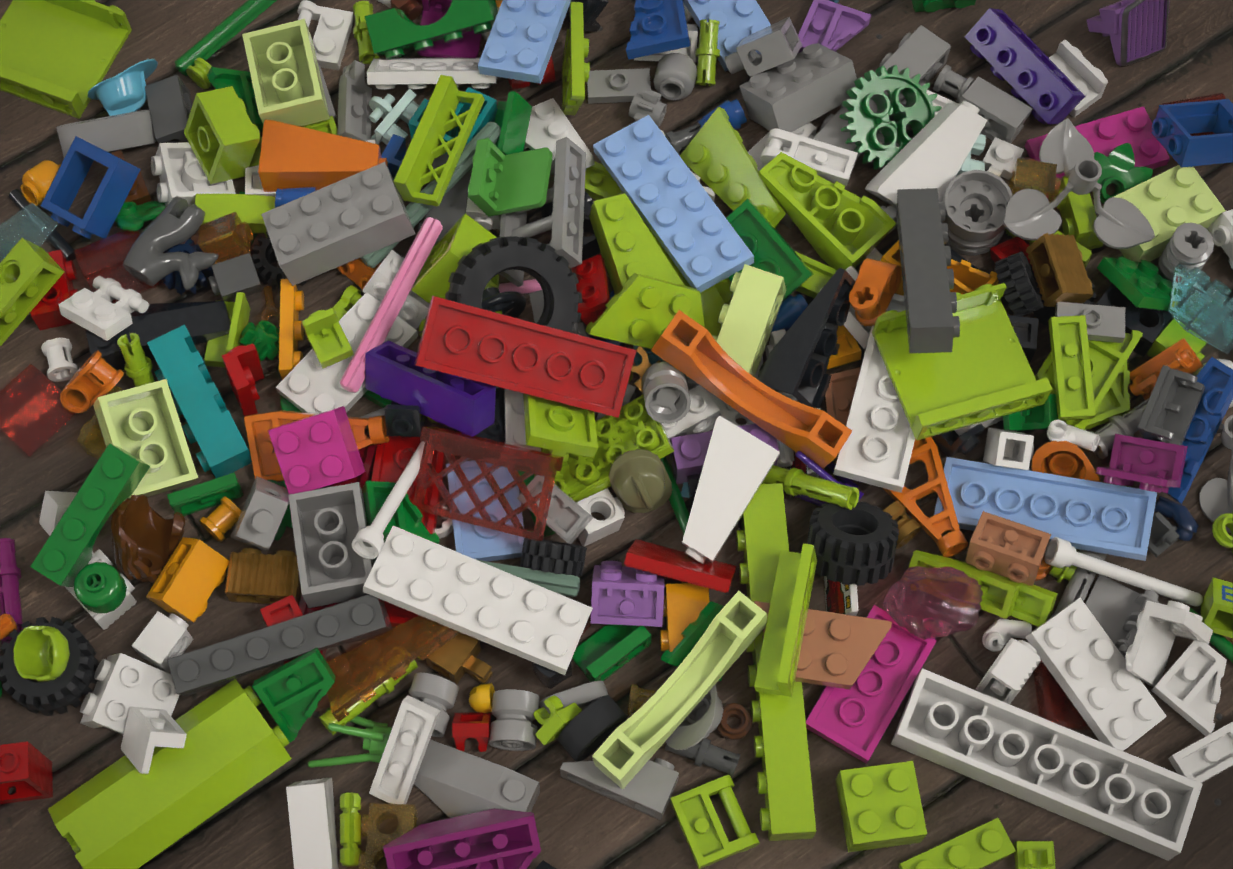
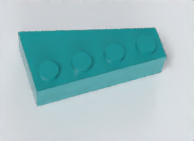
(200, 403)

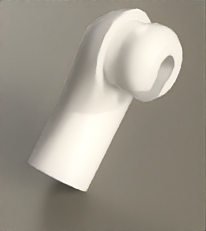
(1060, 431)
(1002, 630)

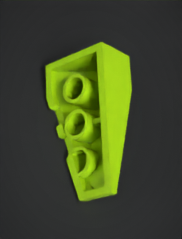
(831, 218)

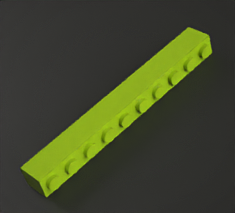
(780, 718)

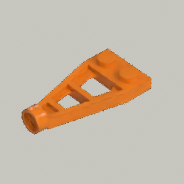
(262, 450)
(935, 526)

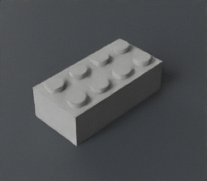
(337, 224)

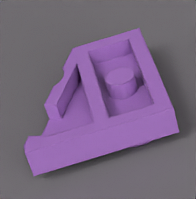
(831, 24)

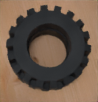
(853, 543)
(55, 693)

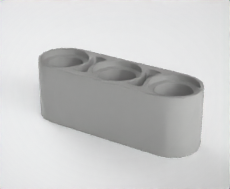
(110, 132)

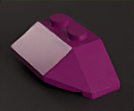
(468, 842)

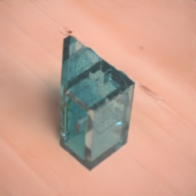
(1202, 307)

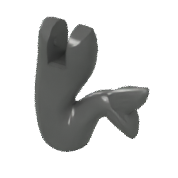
(167, 230)

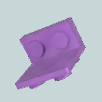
(626, 596)

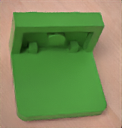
(509, 181)

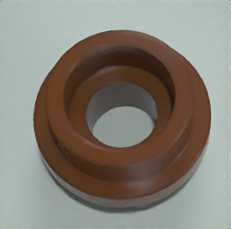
(744, 717)

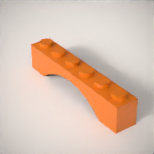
(798, 426)

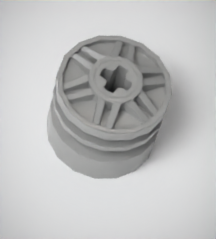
(980, 198)

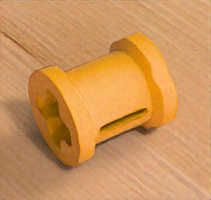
(221, 519)

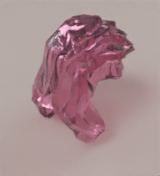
(934, 601)

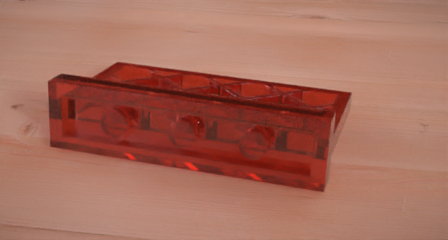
(491, 452)

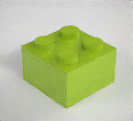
(221, 134)
(881, 806)

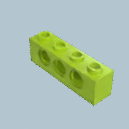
(24, 280)

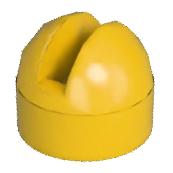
(481, 698)

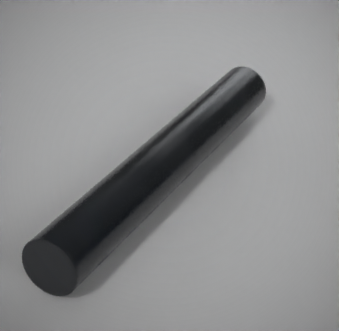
(54, 238)

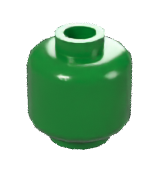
(100, 587)

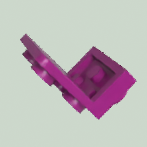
(464, 48)
(1146, 461)

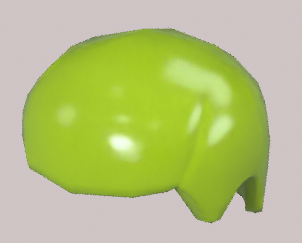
(41, 653)

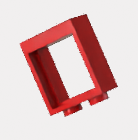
(26, 770)

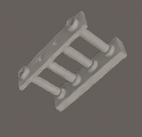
(567, 212)

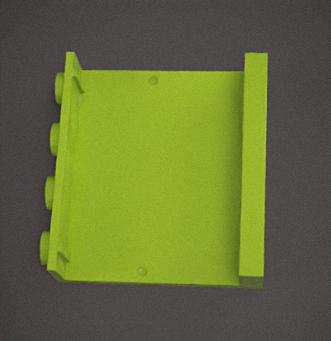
(59, 50)
(974, 382)

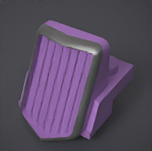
(1134, 28)

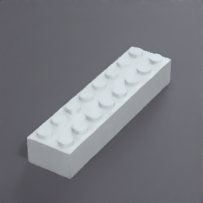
(1047, 765)

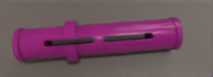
(9, 584)

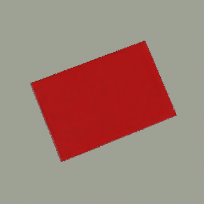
(679, 566)

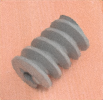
(1188, 246)

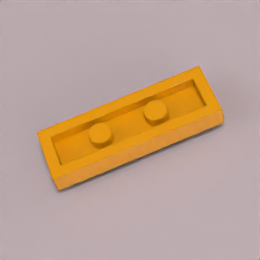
(290, 327)

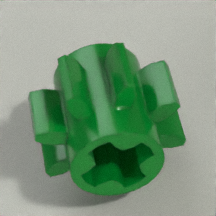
(264, 337)

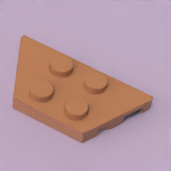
(836, 646)

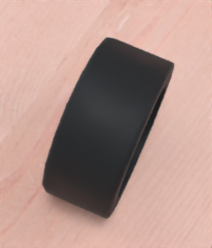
(591, 728)

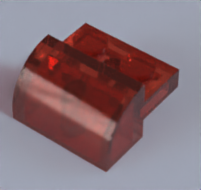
(106, 260)

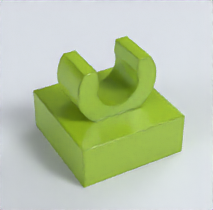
(556, 720)
(1034, 855)

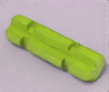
(350, 829)

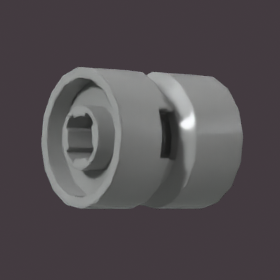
(665, 393)
(437, 693)
(514, 716)

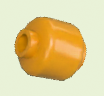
(38, 181)

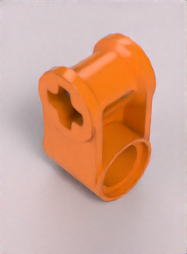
(874, 290)
(88, 383)

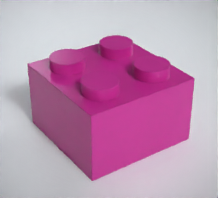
(316, 451)

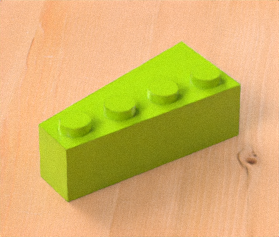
(627, 243)

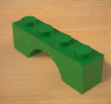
(394, 32)
(73, 538)

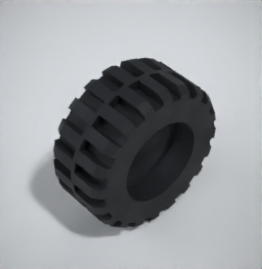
(521, 254)

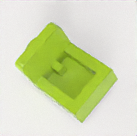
(327, 337)

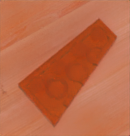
(381, 658)

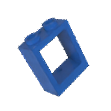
(1179, 120)
(108, 197)

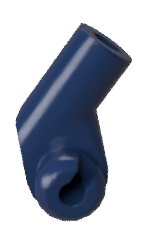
(1180, 514)

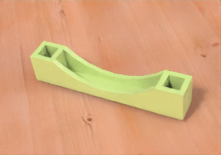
(652, 724)

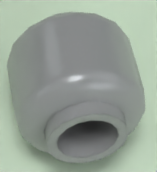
(675, 76)

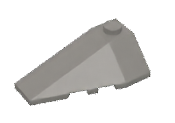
(470, 784)

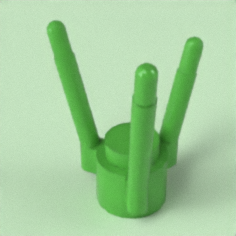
(374, 740)

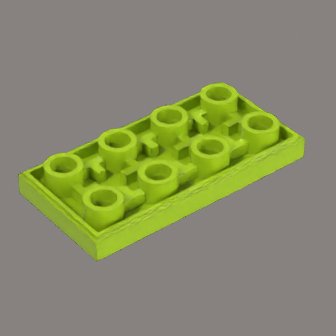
(631, 431)

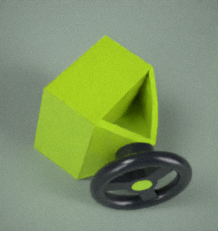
(443, 261)

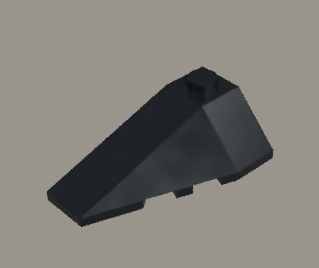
(202, 320)
(802, 355)

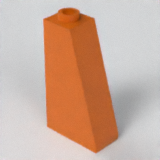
(310, 158)

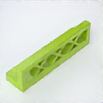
(428, 139)
(786, 622)

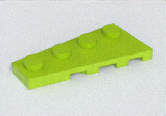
(728, 169)

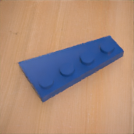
(1206, 421)

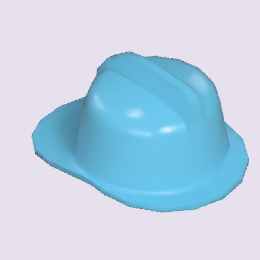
(126, 90)

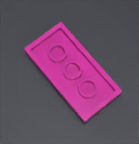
(1109, 132)
(861, 715)

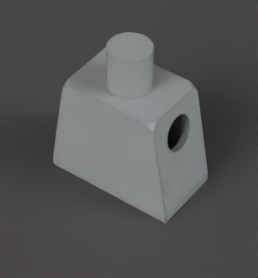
(775, 43)
(261, 514)

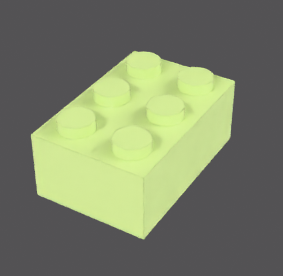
(286, 74)
(1168, 202)
(750, 316)
(149, 428)

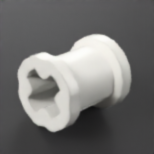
(59, 359)

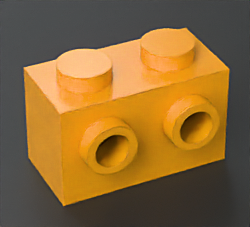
(189, 579)

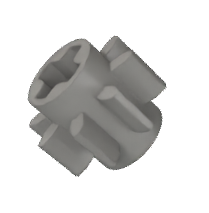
(648, 104)

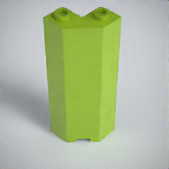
(131, 817)

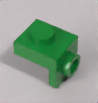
(1032, 418)

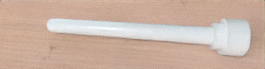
(370, 540)
(1062, 553)

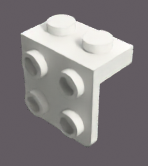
(1155, 636)
(126, 684)

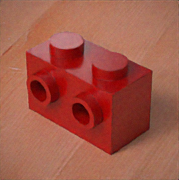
(47, 312)

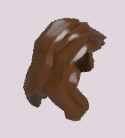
(143, 538)

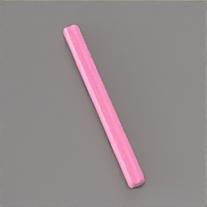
(392, 302)

